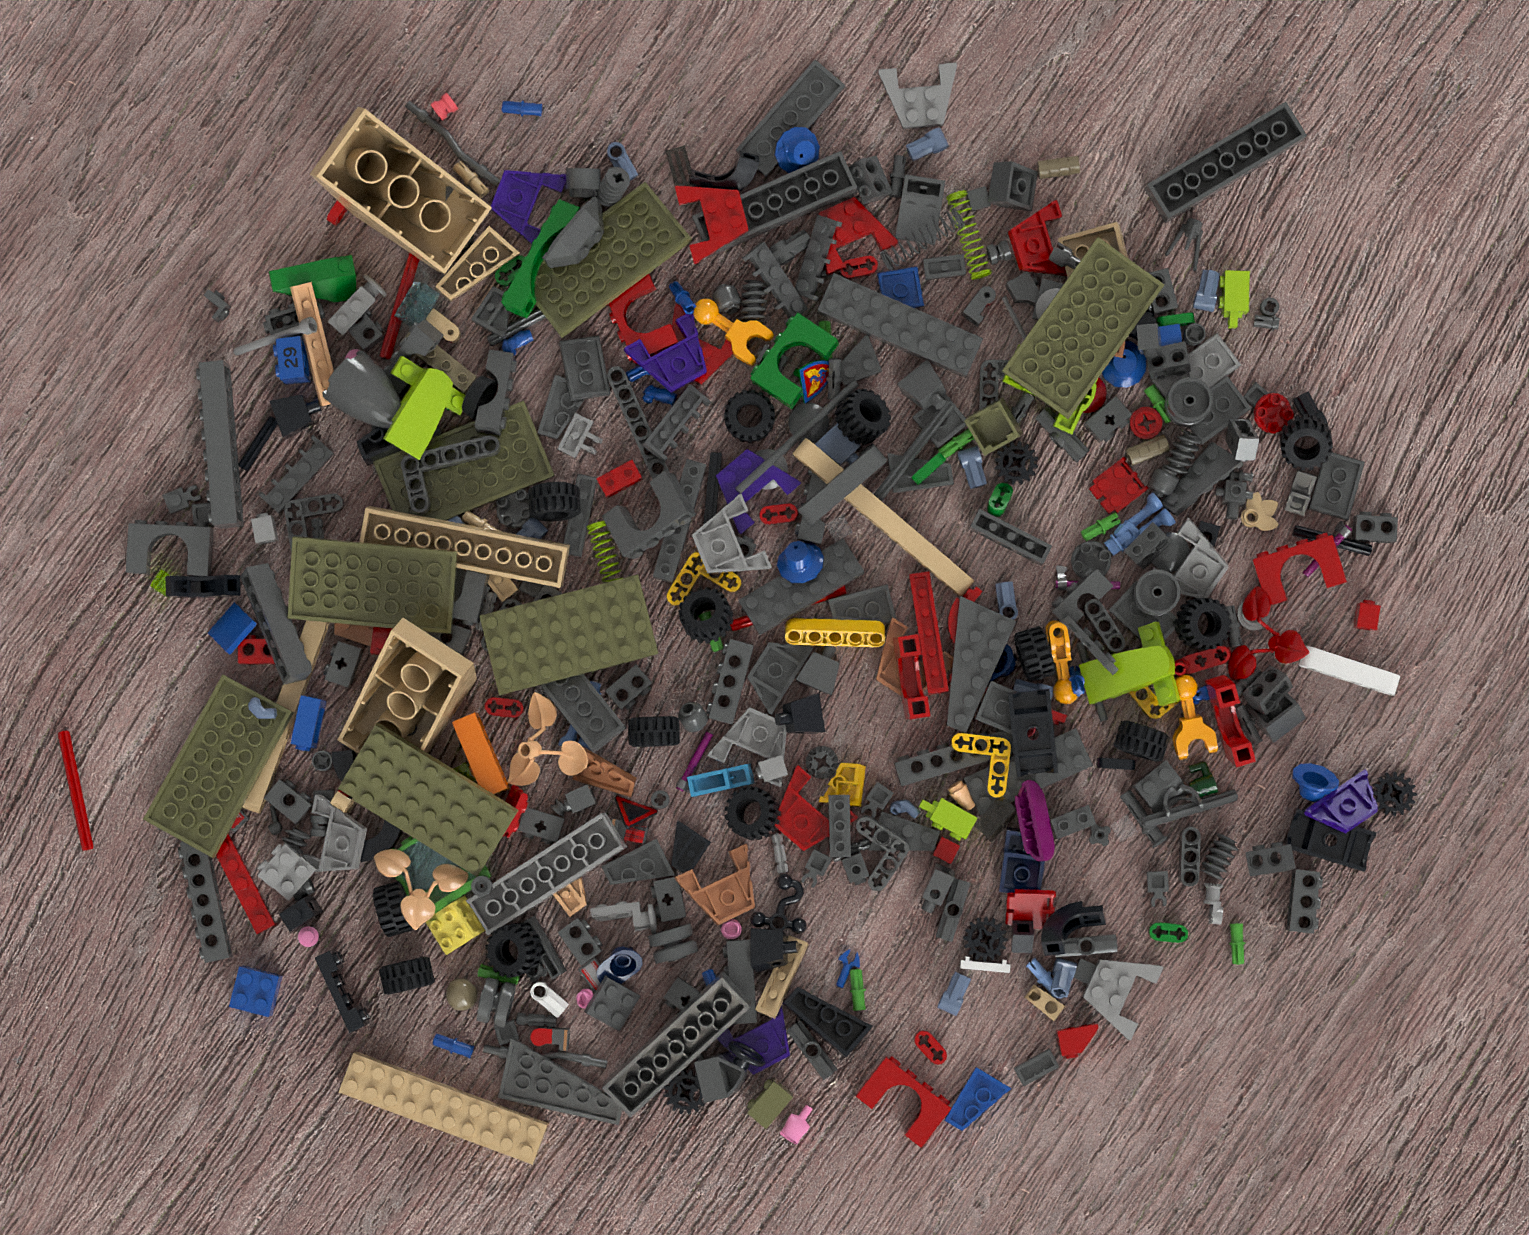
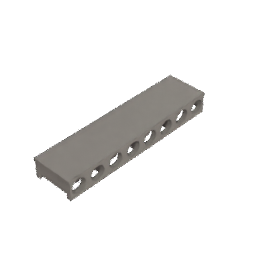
(548, 873)

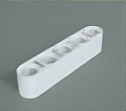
(1350, 671)

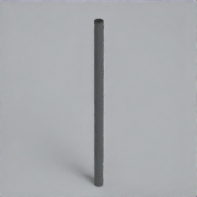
(796, 437)

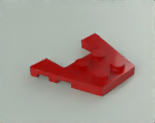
(722, 215)
(856, 224)
(1033, 244)
(712, 355)
(799, 818)

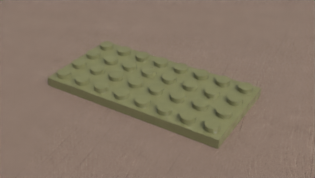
(634, 242)
(1083, 328)
(474, 483)
(371, 584)
(568, 635)
(217, 767)
(427, 799)

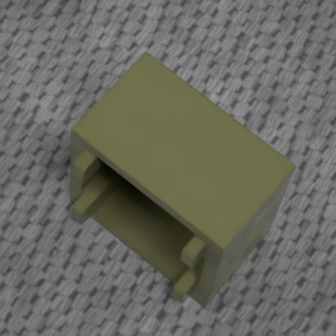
(993, 426)
(769, 1103)

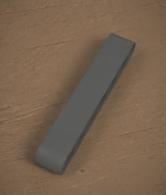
(634, 423)

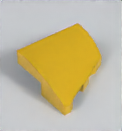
(847, 781)

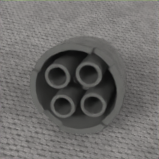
(363, 391)

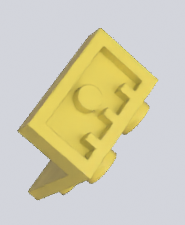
(455, 925)

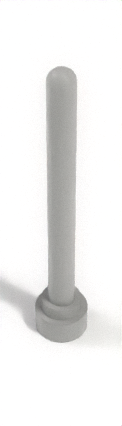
(306, 326)

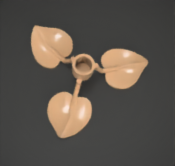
(523, 768)
(417, 907)

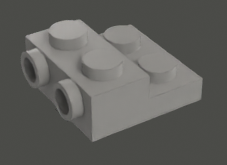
(285, 870)

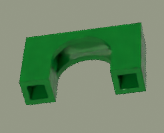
(798, 333)

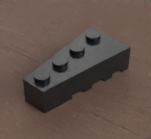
(375, 447)
(829, 1022)

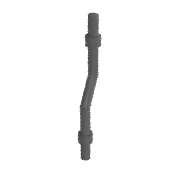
(424, 116)
(585, 1059)

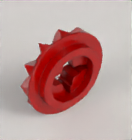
(1150, 415)

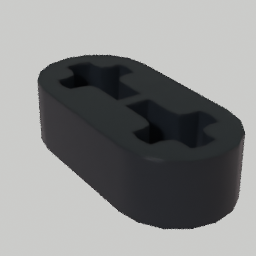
(1112, 763)

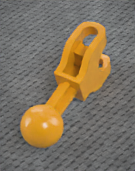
(737, 333)
(1061, 654)
(1191, 725)

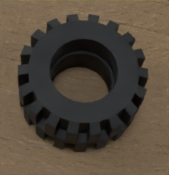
(749, 398)
(862, 416)
(1306, 427)
(554, 501)
(699, 602)
(1188, 623)
(1034, 653)
(654, 731)
(1141, 741)
(737, 808)
(387, 906)
(500, 955)
(406, 975)

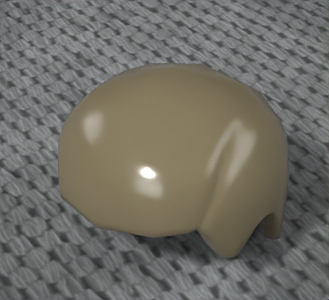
(461, 994)

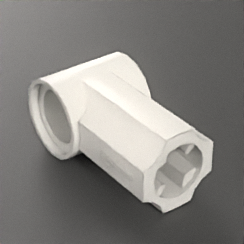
(550, 999)

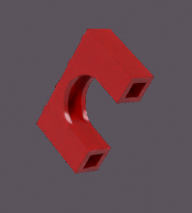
(654, 341)
(1322, 550)
(913, 698)
(1223, 699)
(932, 1108)

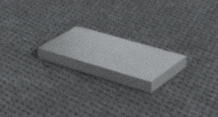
(1208, 363)

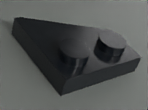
(687, 848)

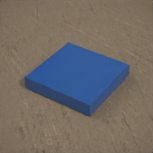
(902, 286)
(232, 628)

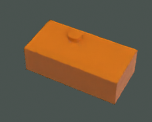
(480, 754)

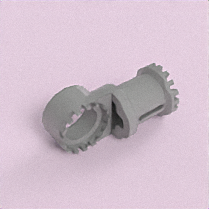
(1213, 898)

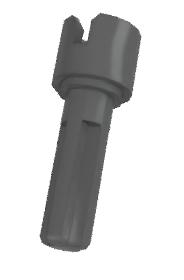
(1064, 256)

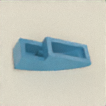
(720, 780)

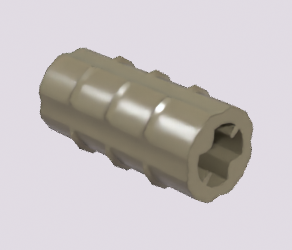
(1058, 167)
(1147, 450)

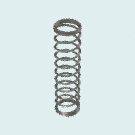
(887, 259)

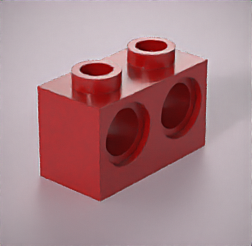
(619, 479)
(259, 655)

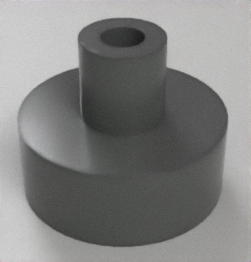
(477, 888)

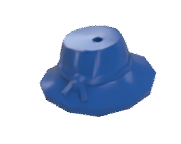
(792, 144)
(1126, 371)
(800, 562)
(1314, 781)

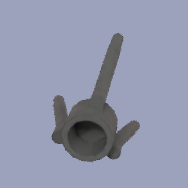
(1192, 230)

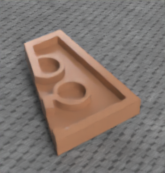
(606, 775)

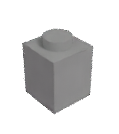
(264, 529)
(771, 769)

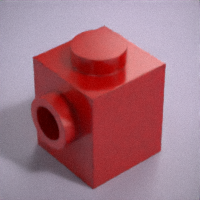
(1367, 615)

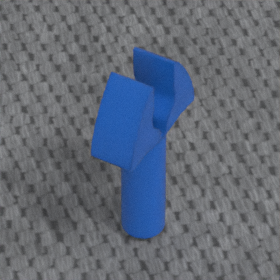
(846, 968)

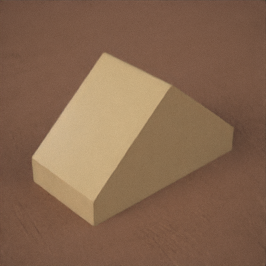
(399, 191)
(410, 685)

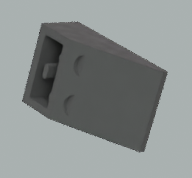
(919, 206)

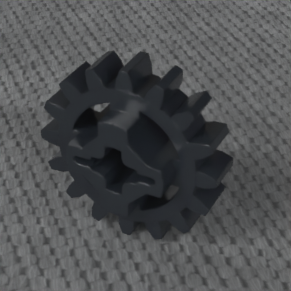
(1022, 471)
(1396, 801)
(993, 936)
(691, 1099)

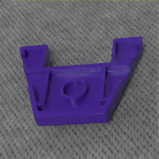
(517, 197)
(676, 364)
(741, 468)
(767, 1039)

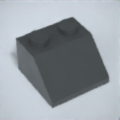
(1012, 186)
(1280, 719)
(1155, 785)

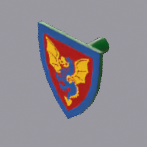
(812, 378)

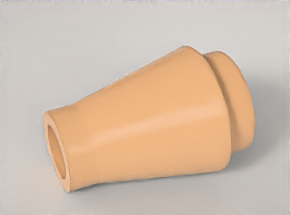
(961, 794)

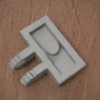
(576, 435)

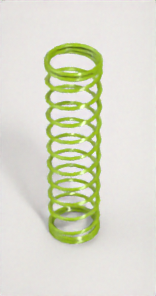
(975, 275)
(592, 527)

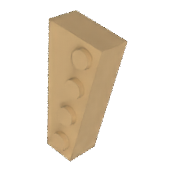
(476, 264)

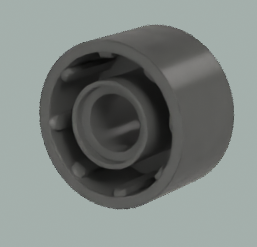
(583, 182)

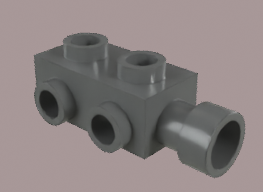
(286, 316)

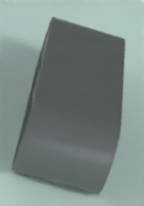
(1102, 615)
(1183, 865)

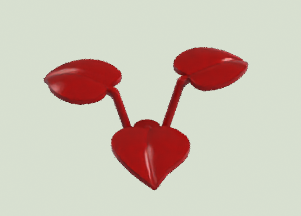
(1287, 647)

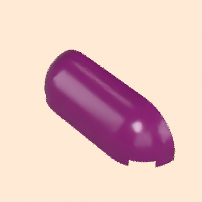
(1034, 821)

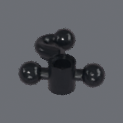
(798, 925)

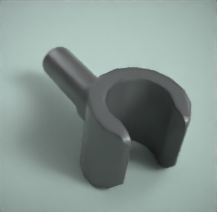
(276, 826)

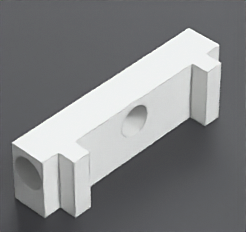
(985, 966)

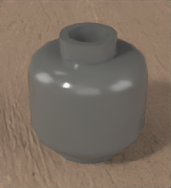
(727, 299)
(1163, 482)
(693, 717)

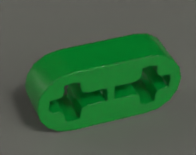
(506, 269)
(1183, 319)
(928, 468)
(1002, 500)
(1167, 937)

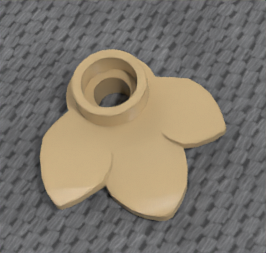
(1262, 513)

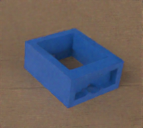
(308, 723)

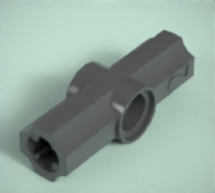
(785, 250)
(1068, 442)
(948, 923)
(1099, 945)
(820, 1060)

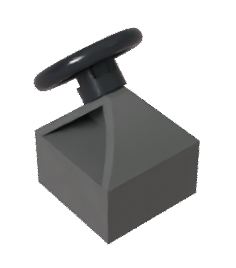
(723, 1073)

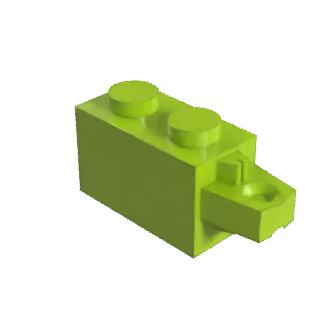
(1234, 295)
(949, 816)

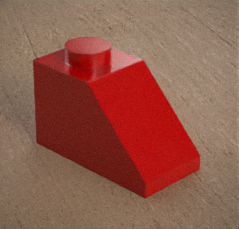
(1075, 1039)

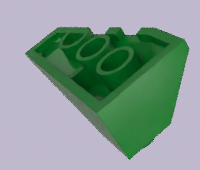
(331, 278)

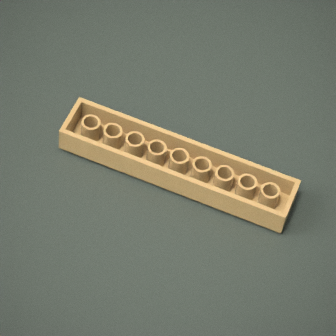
(477, 547)
(443, 1107)

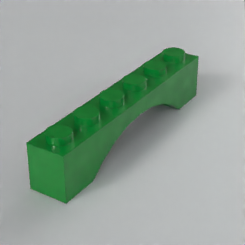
(521, 295)

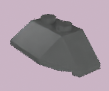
(577, 236)

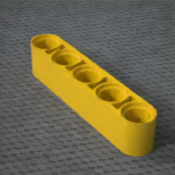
(824, 632)

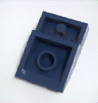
(1018, 867)

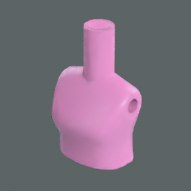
(796, 1125)

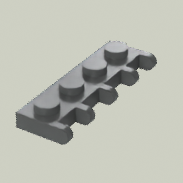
(816, 256)
(776, 280)
(674, 422)
(298, 475)

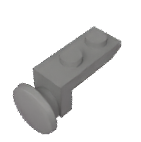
(356, 305)
(622, 909)

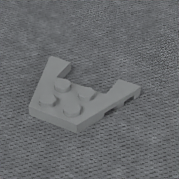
(920, 105)
(720, 546)
(1202, 565)
(754, 733)
(342, 841)
(1111, 986)

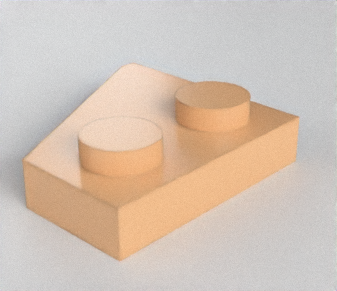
(572, 897)

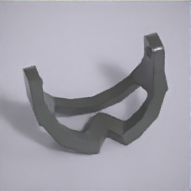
(1195, 797)

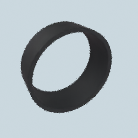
(480, 393)

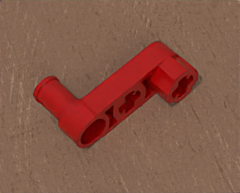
(1190, 665)

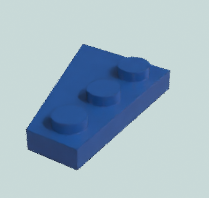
(975, 1098)

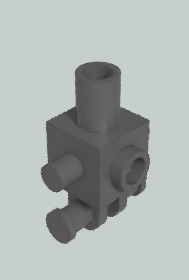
(1235, 492)

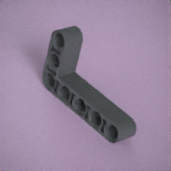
(441, 462)
(843, 484)

